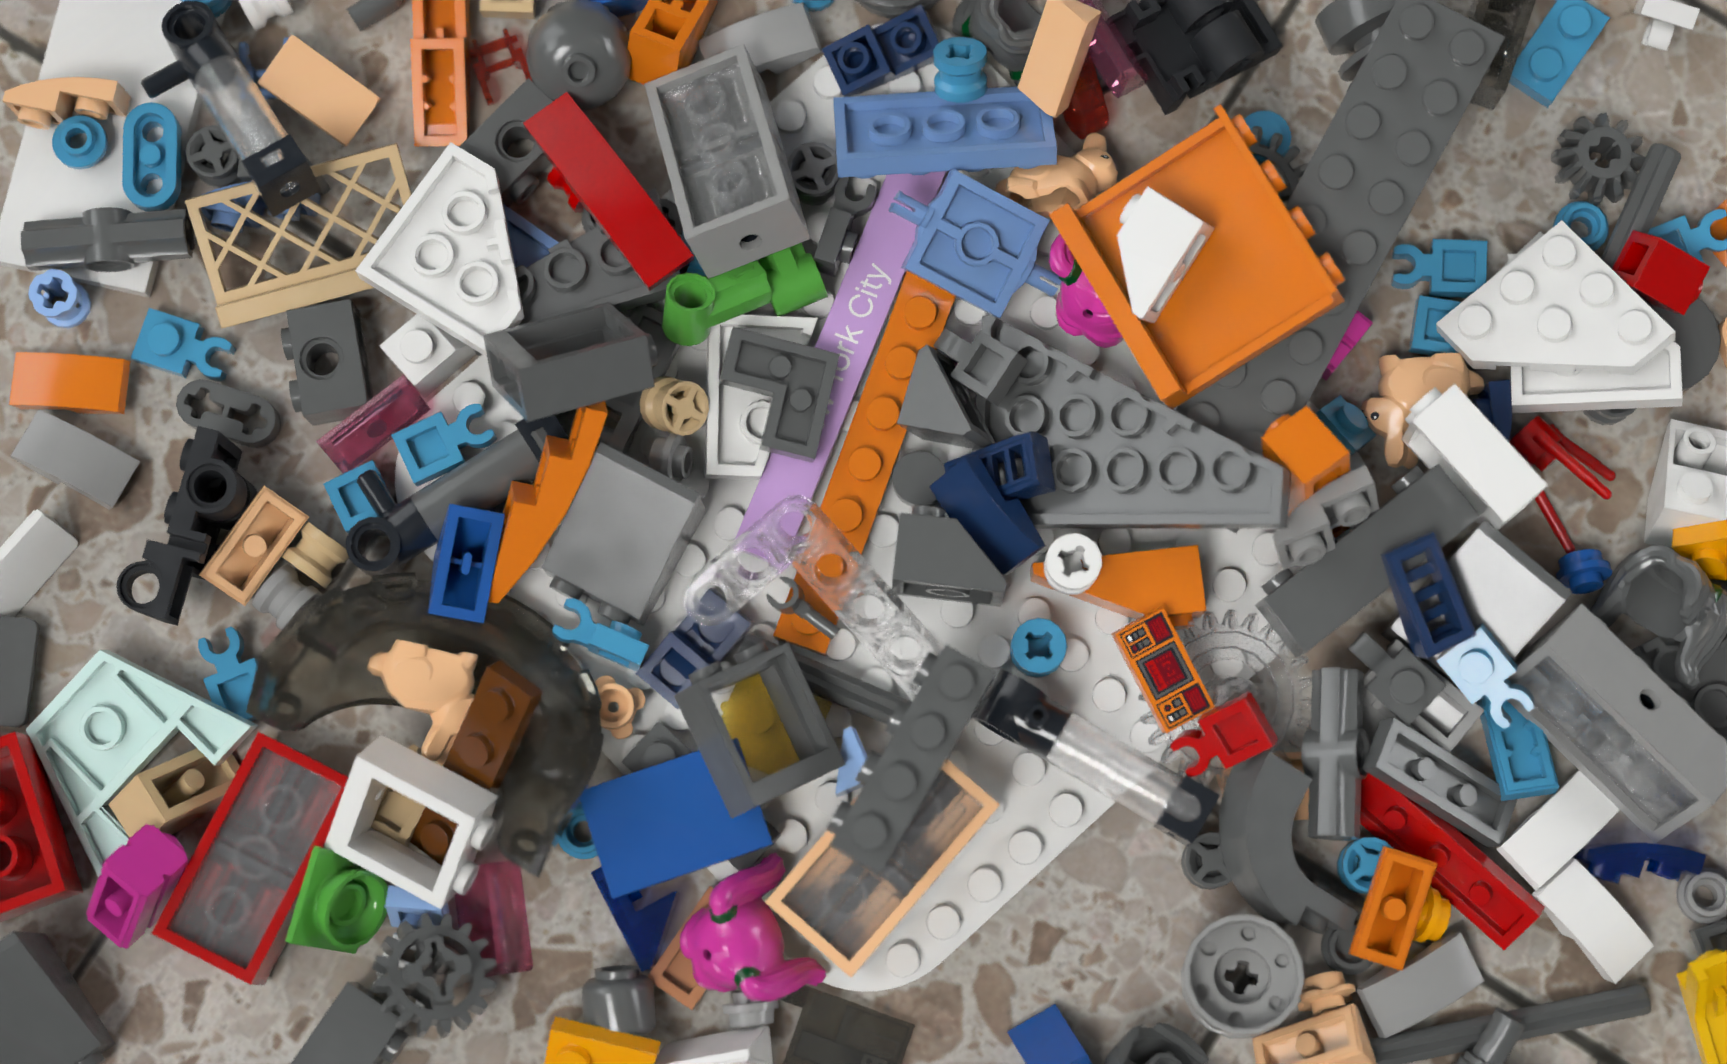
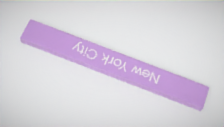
(853, 333)

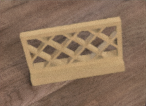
(307, 285)

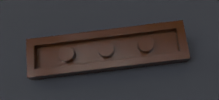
(482, 747)

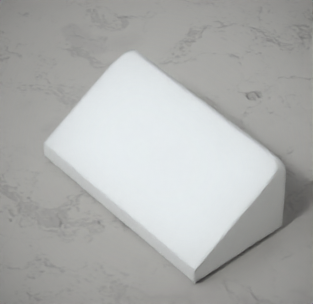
(31, 559)
(738, 1046)

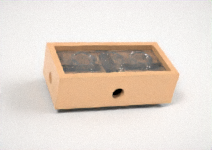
(852, 909)

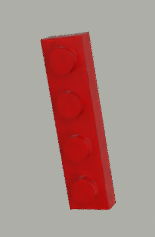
(1462, 871)

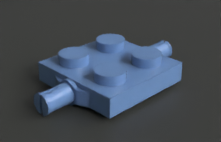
(975, 243)

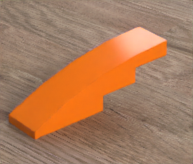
(440, 71)
(538, 509)

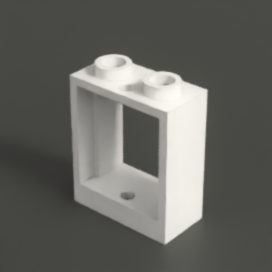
(1473, 454)
(431, 785)

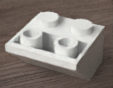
(1687, 481)

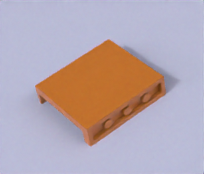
(1245, 286)

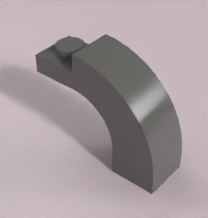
(1258, 849)

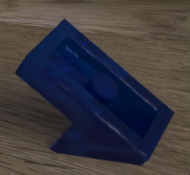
(643, 928)

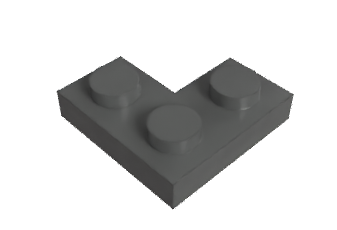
(795, 378)

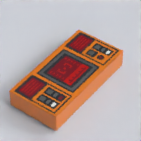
(1162, 670)

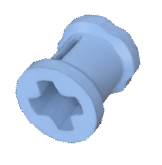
(54, 284)

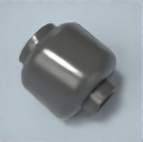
(620, 1000)

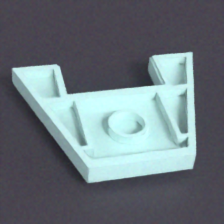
(110, 729)

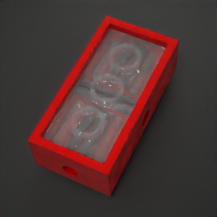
(253, 861)

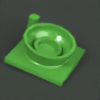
(337, 904)

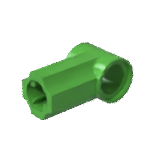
(793, 279)
(699, 303)

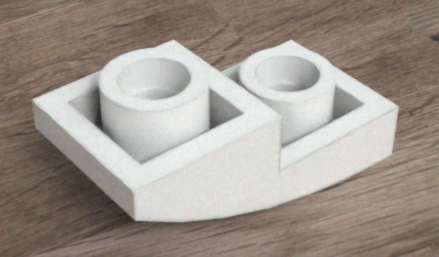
(1557, 830)
(1594, 920)

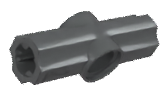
(107, 239)
(1335, 754)

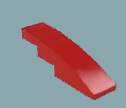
(608, 191)

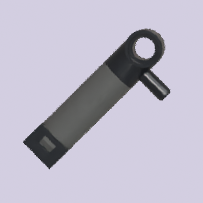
(477, 483)

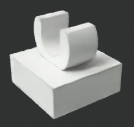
(1664, 17)

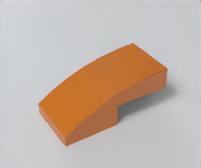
(70, 382)

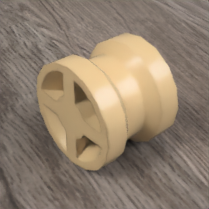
(687, 403)
(316, 554)

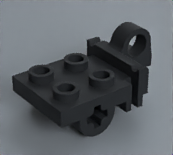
(1193, 44)
(194, 524)

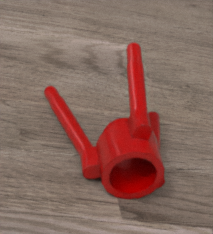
(1542, 446)

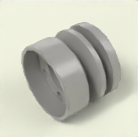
(1268, 958)

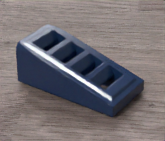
(1036, 465)
(1458, 623)

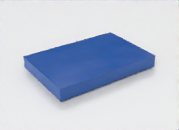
(667, 824)

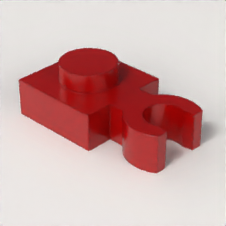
(1230, 732)

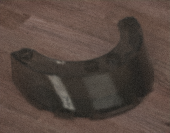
(322, 668)

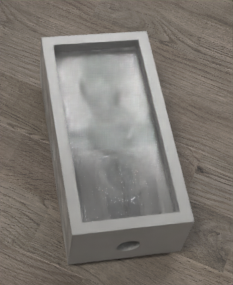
(726, 162)
(1621, 724)

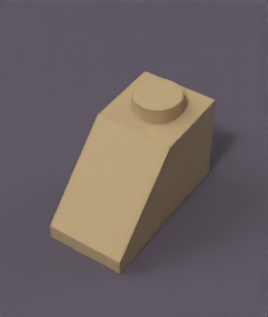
(173, 793)

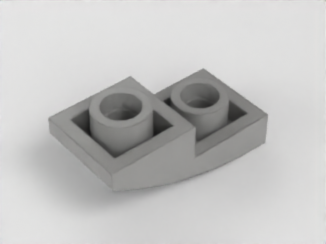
(773, 38)
(75, 459)
(1310, 524)
(1423, 988)

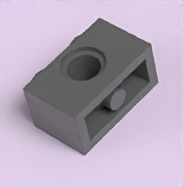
(499, 131)
(322, 330)

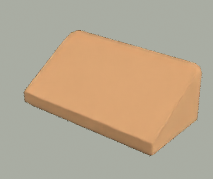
(1058, 54)
(318, 90)
(254, 545)
(1322, 1039)

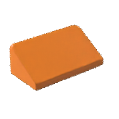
(1392, 908)

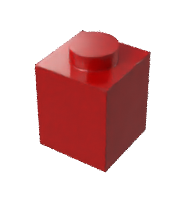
(1660, 272)

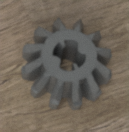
(1613, 147)

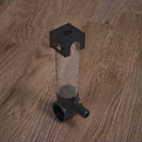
(235, 103)
(1095, 757)

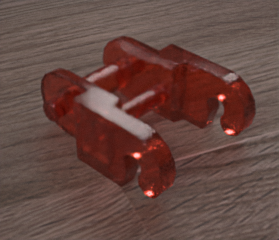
(483, 71)

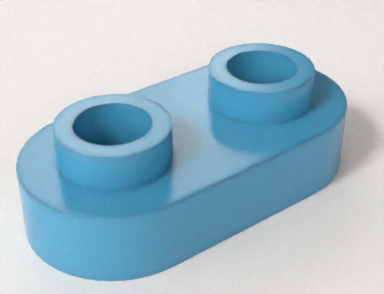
(151, 160)

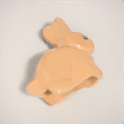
(1071, 181)
(1402, 386)
(430, 684)

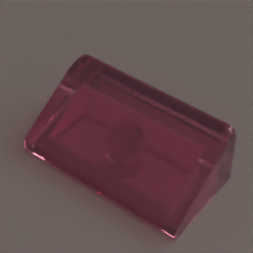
(1113, 55)
(373, 424)
(499, 914)

